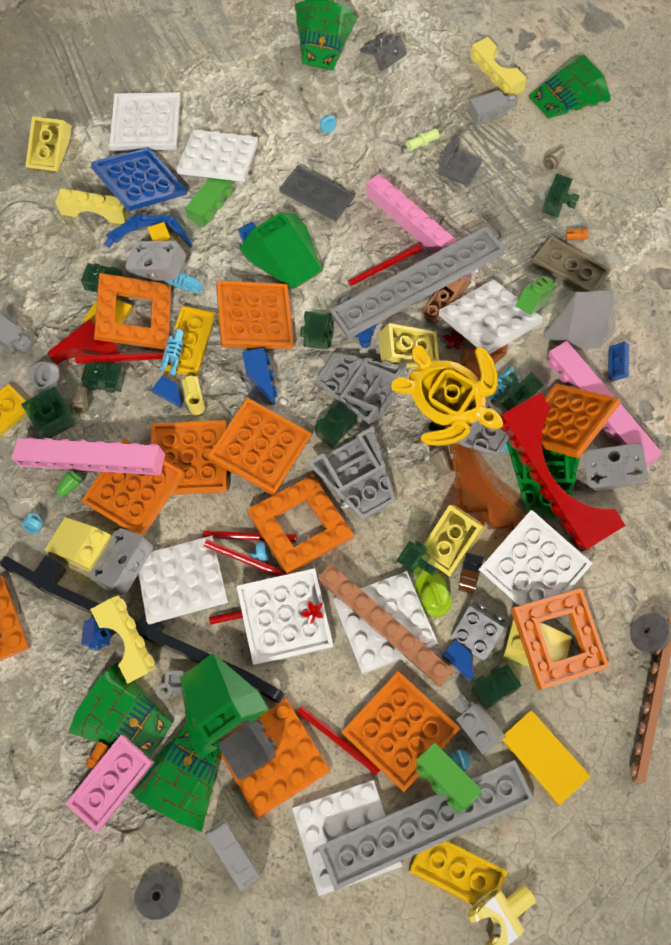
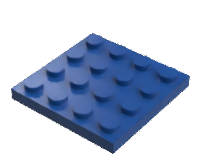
(138, 178)

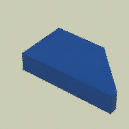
(167, 390)
(459, 658)

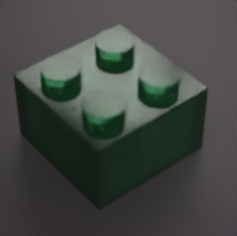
(49, 413)

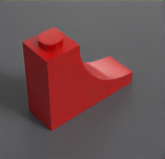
(81, 343)

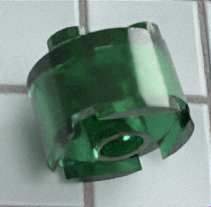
(317, 330)

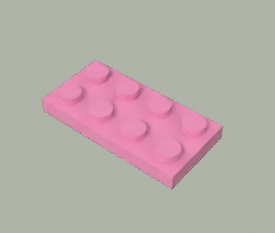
(109, 783)

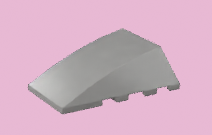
(585, 321)
(361, 384)
(480, 437)
(357, 474)

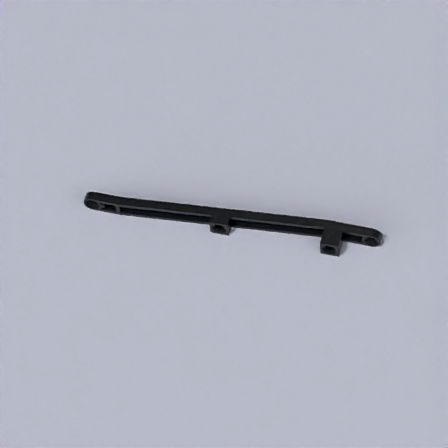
(50, 573)

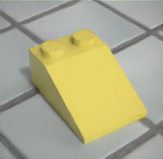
(47, 143)
(398, 342)
(452, 539)
(78, 543)
(556, 642)

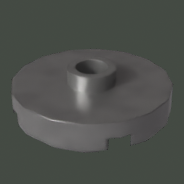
(659, 635)
(168, 896)

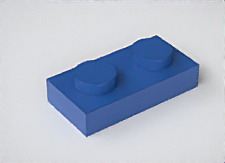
(618, 361)

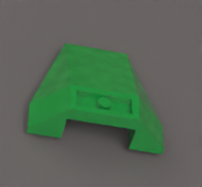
(283, 249)
(216, 703)

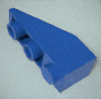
(258, 373)

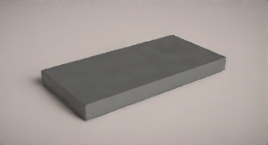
(317, 193)

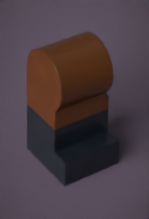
(470, 573)

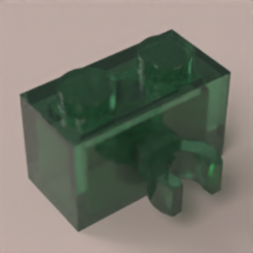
(559, 195)
(91, 275)
(103, 376)
(520, 391)
(335, 424)
(416, 558)
(495, 686)

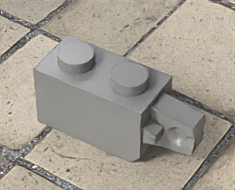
(491, 106)
(13, 336)
(478, 724)

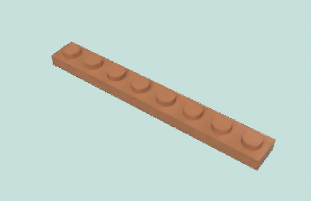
(386, 625)
(651, 710)

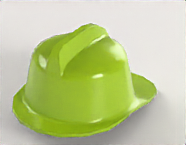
(433, 594)

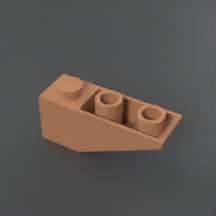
(445, 297)

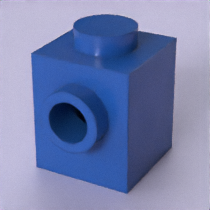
(95, 636)

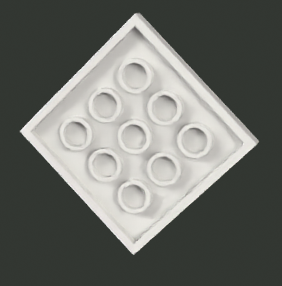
(145, 121)
(218, 155)
(489, 317)
(534, 562)
(181, 581)
(401, 601)
(274, 619)
(334, 817)

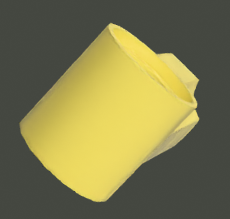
(193, 394)

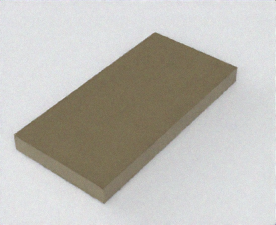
(570, 265)

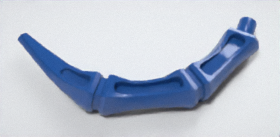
(142, 221)

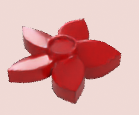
(454, 340)
(312, 612)

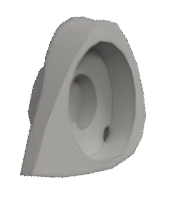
(44, 375)

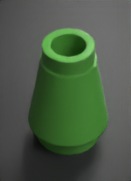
(68, 483)

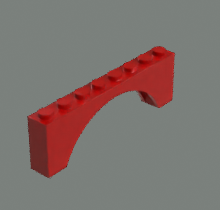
(584, 523)

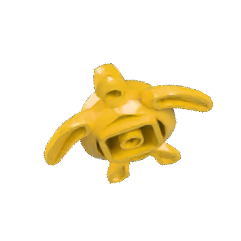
(451, 395)

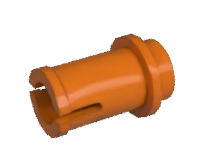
(577, 234)
(97, 754)

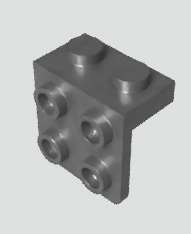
(386, 49)
(458, 164)
(479, 629)
(248, 749)

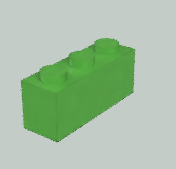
(208, 200)
(536, 295)
(447, 779)

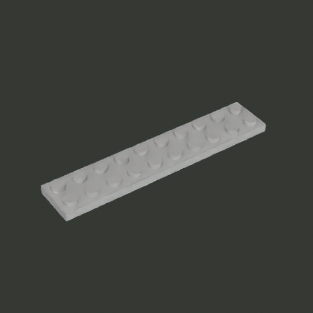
(417, 282)
(421, 827)

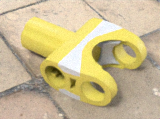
(503, 913)

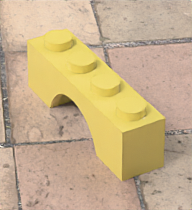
(508, 80)
(73, 202)
(136, 659)

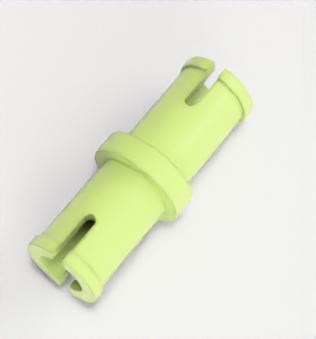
(422, 139)

